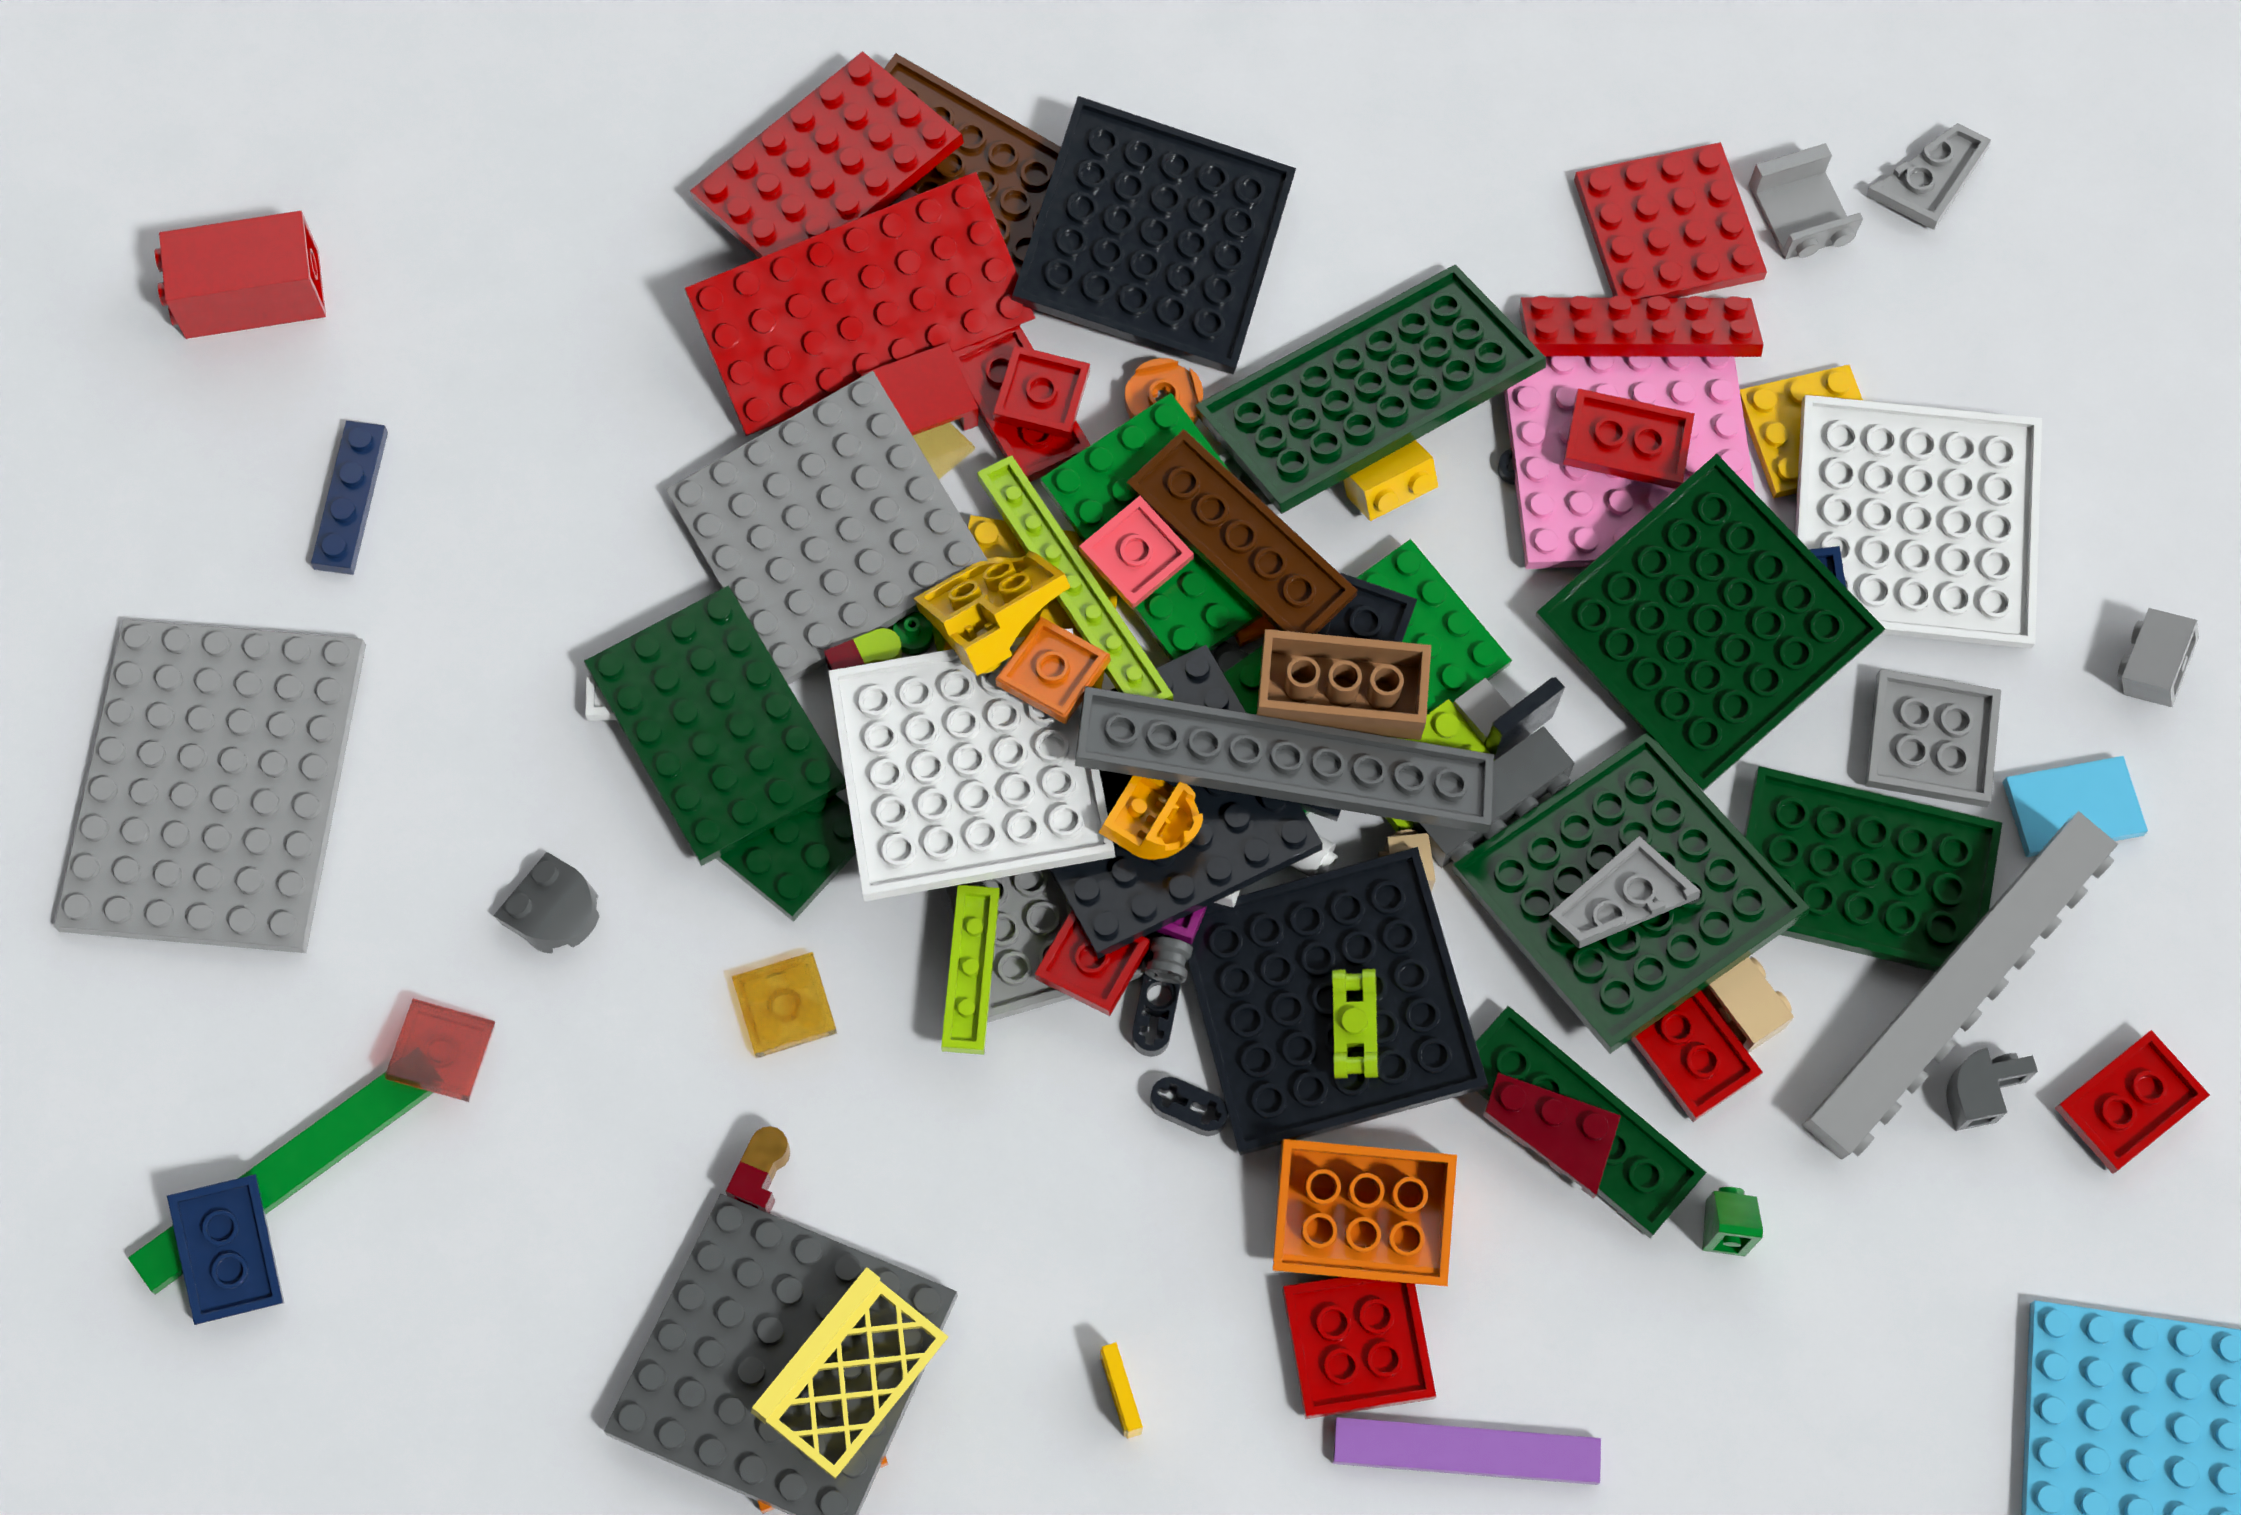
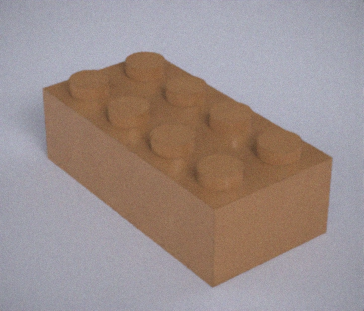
(1345, 683)

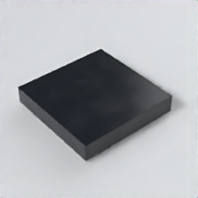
(1524, 718)

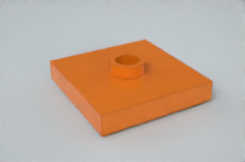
(1052, 670)

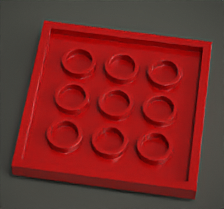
(1670, 224)

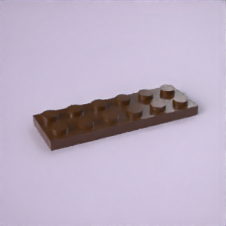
(1241, 537)

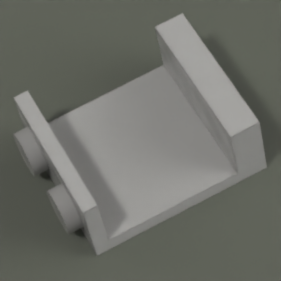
(1802, 203)

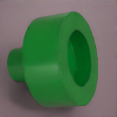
(914, 633)

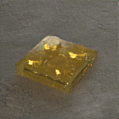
(784, 1005)

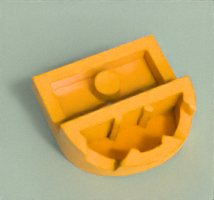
(1153, 818)

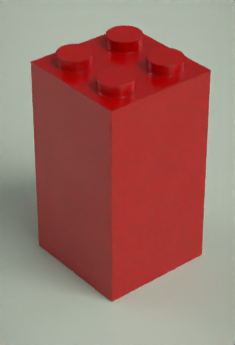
(240, 274)

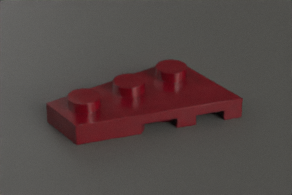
(1556, 1127)

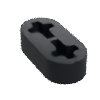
(1184, 1115)

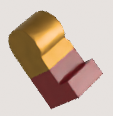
(753, 1176)

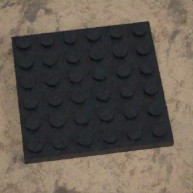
(1154, 235)
(1236, 846)
(1270, 1001)

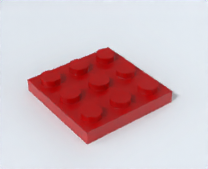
(1357, 1345)

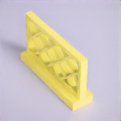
(820, 1347)

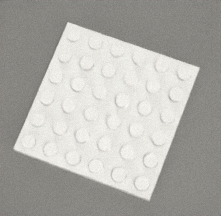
(1926, 514)
(958, 777)

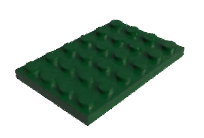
(715, 725)
(1874, 867)

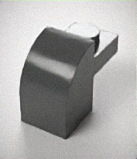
(1975, 1087)

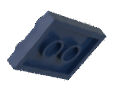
(225, 1249)

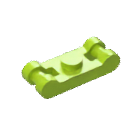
(1355, 1023)

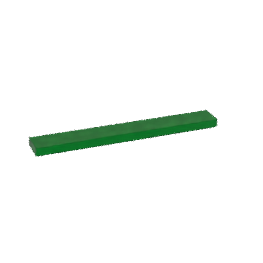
(297, 1163)

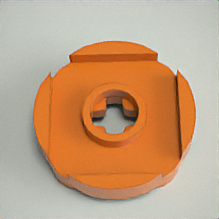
(1167, 376)

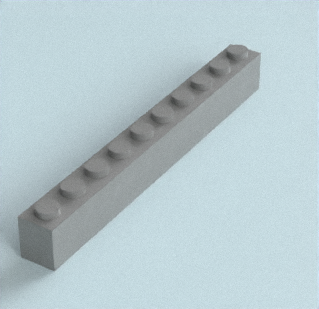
(1960, 985)

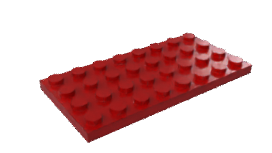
(858, 300)

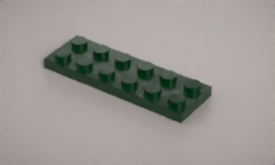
(1644, 1170)

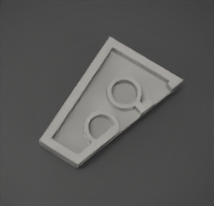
(1933, 178)
(1622, 894)

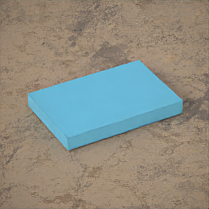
(2050, 797)

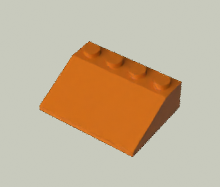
(1364, 1212)

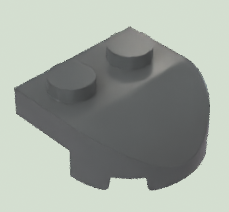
(551, 906)

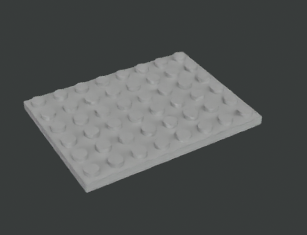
(212, 786)

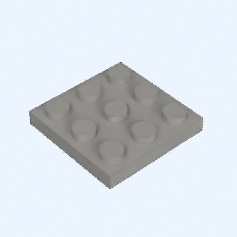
(1933, 738)

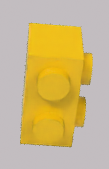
(1392, 481)

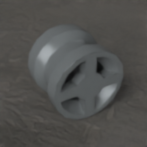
(1169, 960)

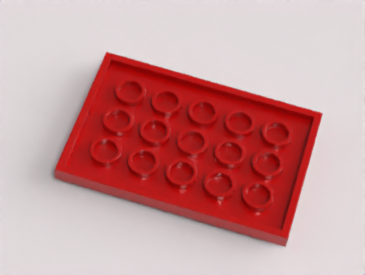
(828, 160)

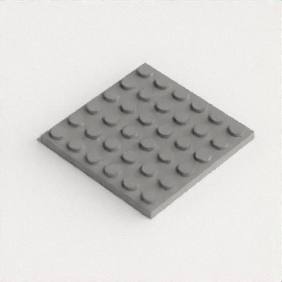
(826, 525)

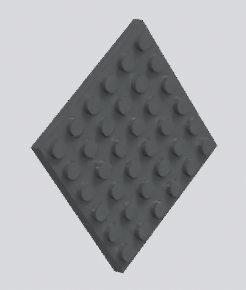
(730, 1330)

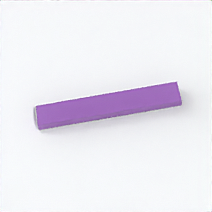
(1467, 1451)

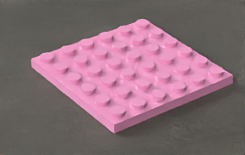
(1579, 513)

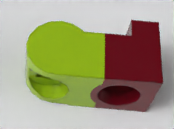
(868, 648)

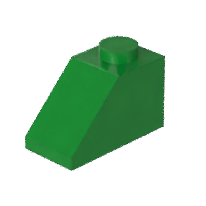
(1731, 1222)

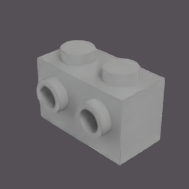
(2159, 657)

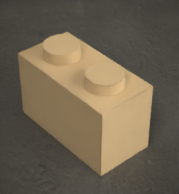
(1749, 1003)

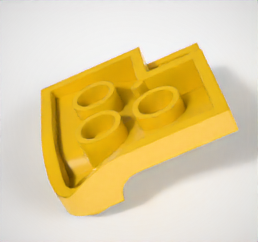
(990, 605)

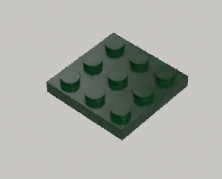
(797, 856)

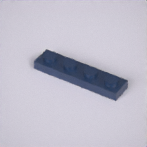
(349, 497)

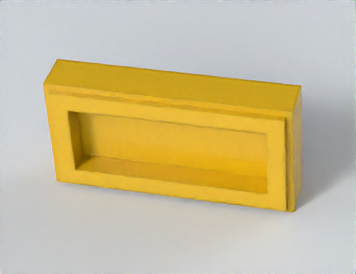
(1120, 1390)

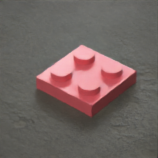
(1136, 552)

